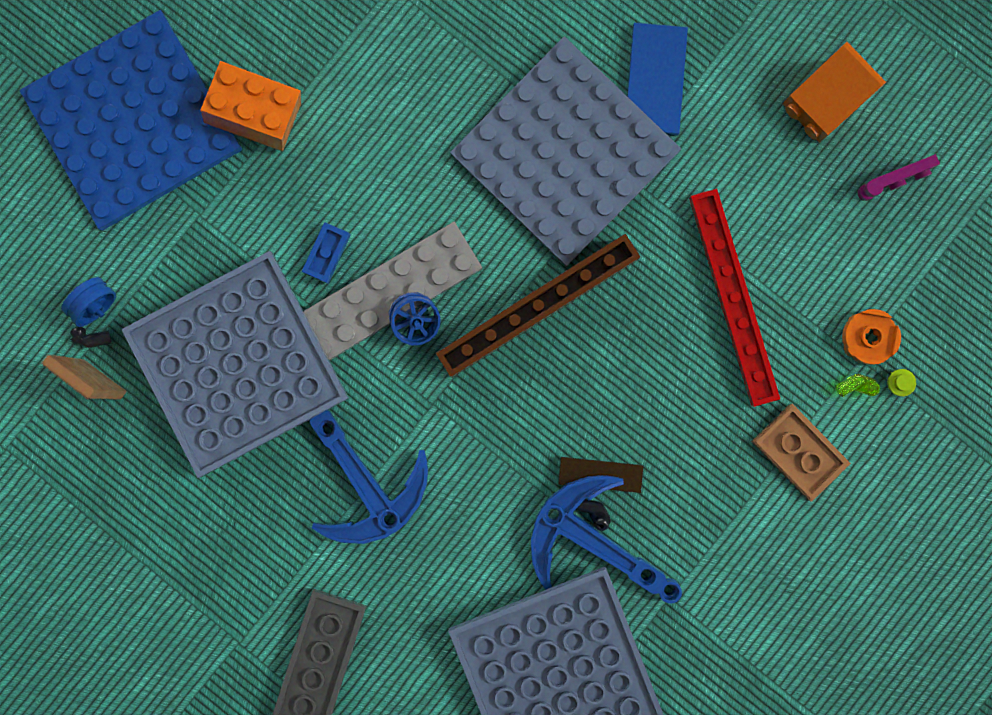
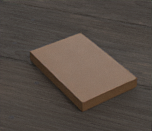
(83, 377)
(800, 452)

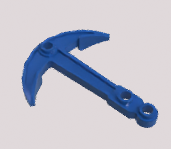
(369, 490)
(583, 534)

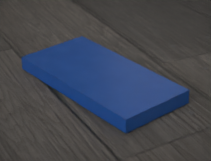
(658, 73)

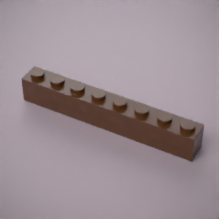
(538, 306)

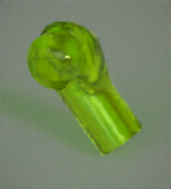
(858, 383)

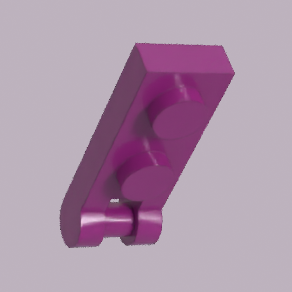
(897, 178)

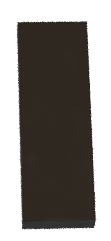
(576, 468)

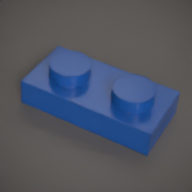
(326, 253)

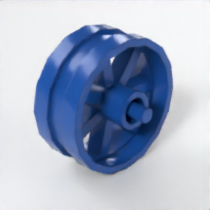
(88, 301)
(414, 318)

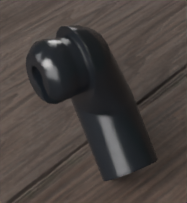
(97, 339)
(597, 513)

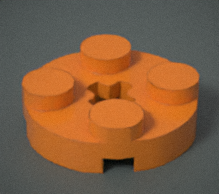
(878, 351)

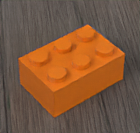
(251, 106)

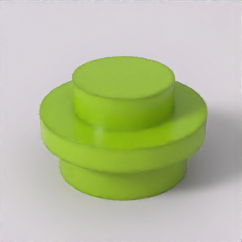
(901, 382)

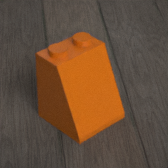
(833, 92)

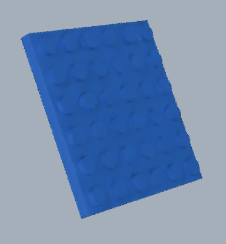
(129, 120)

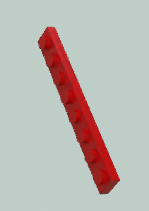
(734, 298)

